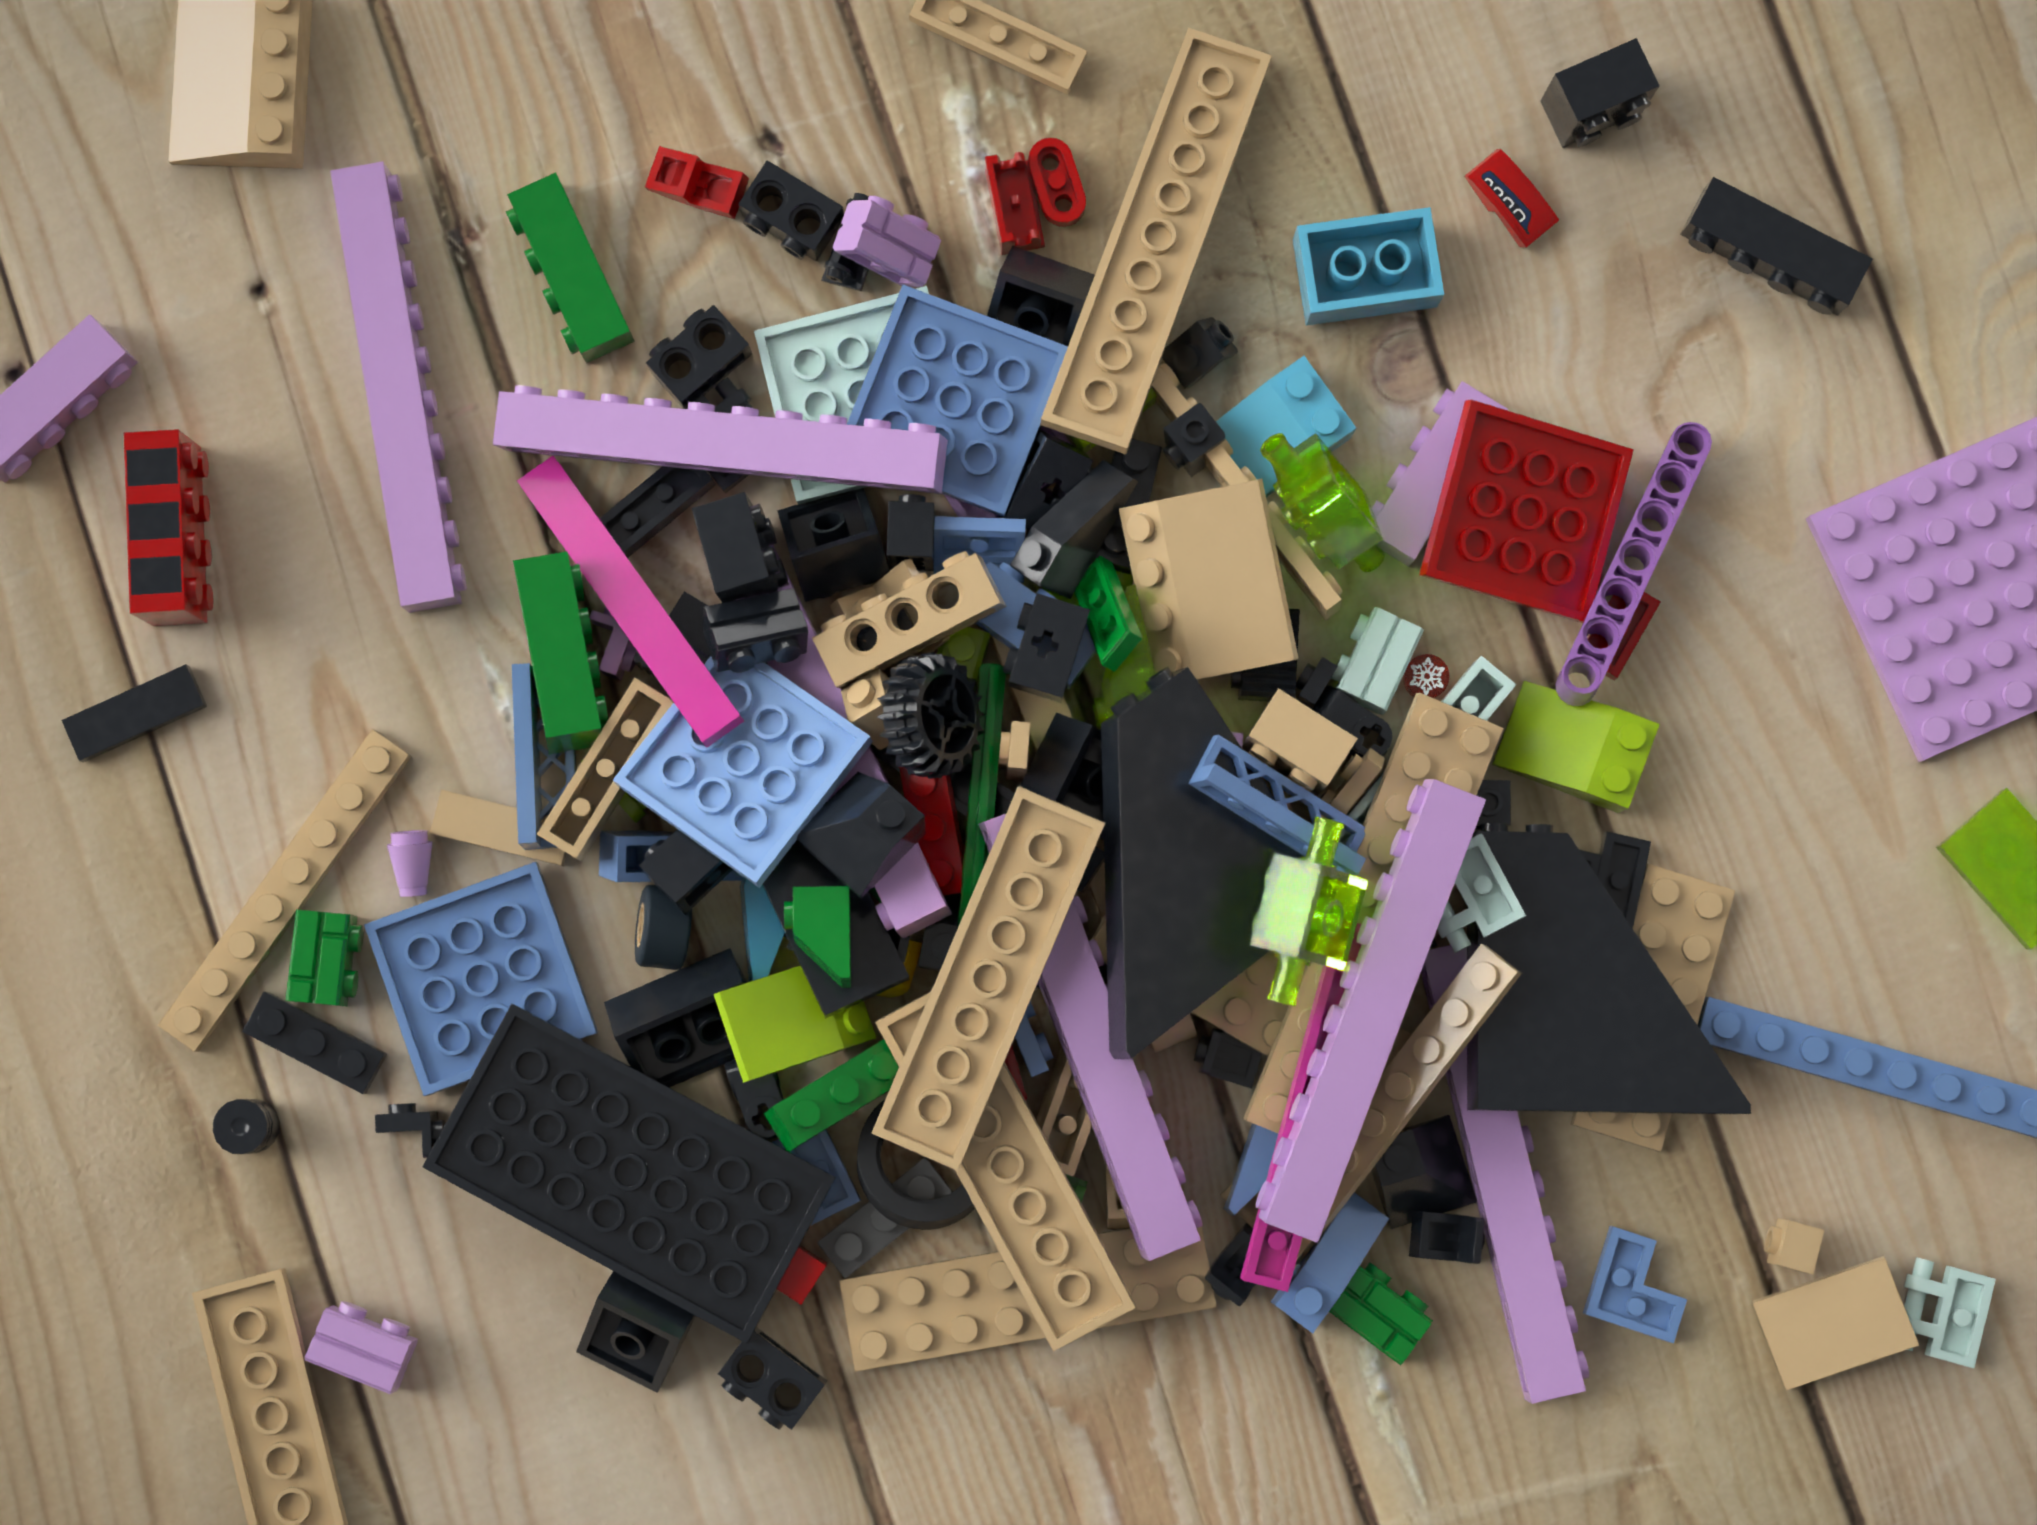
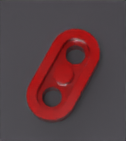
(1057, 183)

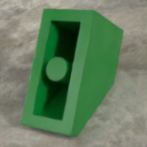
(823, 928)

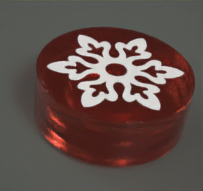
(1426, 675)

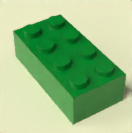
(558, 653)

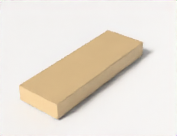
(485, 825)

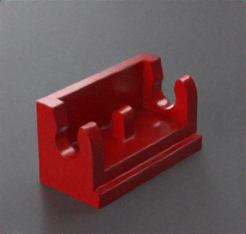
(1014, 203)

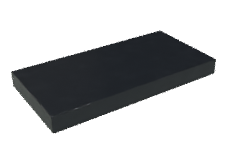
(873, 954)

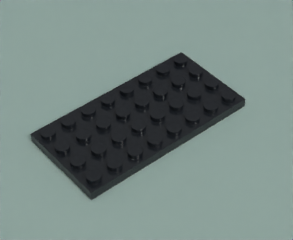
(629, 1172)

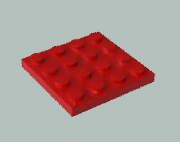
(1526, 511)

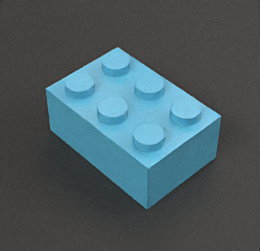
(1368, 266)

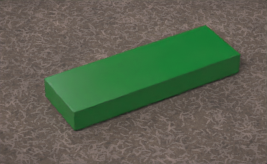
(1110, 615)

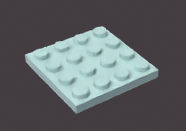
(820, 367)

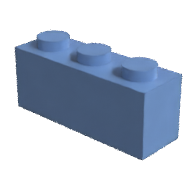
(1004, 622)

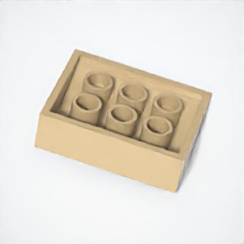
(240, 83)
(1210, 581)

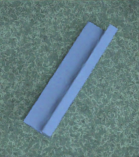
(528, 760)
(1269, 814)

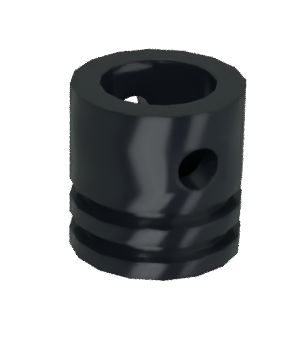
(246, 1126)

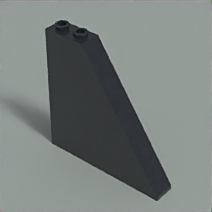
(1176, 863)
(1592, 1010)

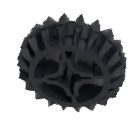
(931, 715)

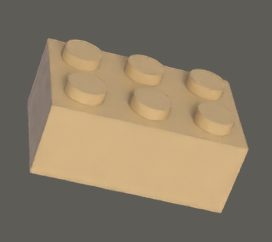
(1298, 743)

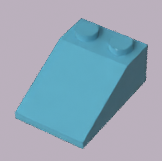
(1289, 404)

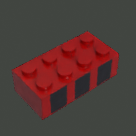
(167, 528)

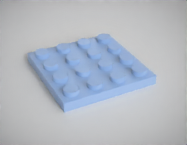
(754, 784)

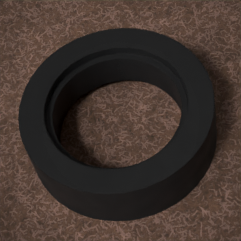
(894, 1204)

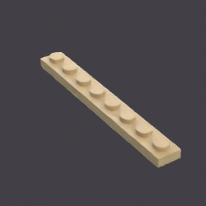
(1292, 553)
(284, 891)
(1423, 1064)

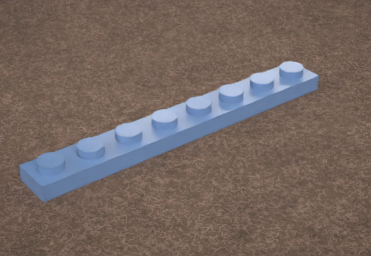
(1869, 1066)

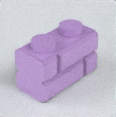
(887, 242)
(361, 1347)

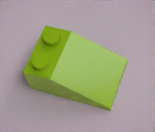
(1576, 749)
(781, 1025)

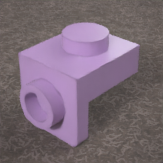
(619, 651)

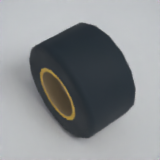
(661, 931)

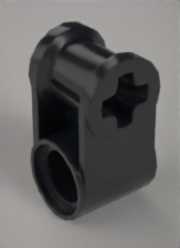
(1353, 718)
(753, 1096)

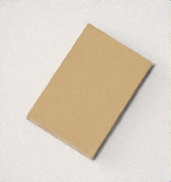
(1835, 1323)

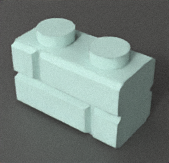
(1377, 659)

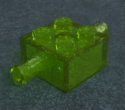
(1324, 502)
(1307, 911)

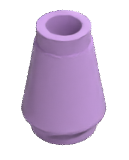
(410, 861)

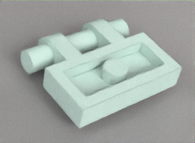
(1486, 895)
(1958, 1313)

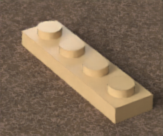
(1003, 39)

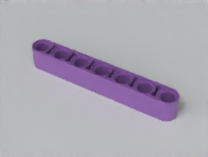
(1646, 547)

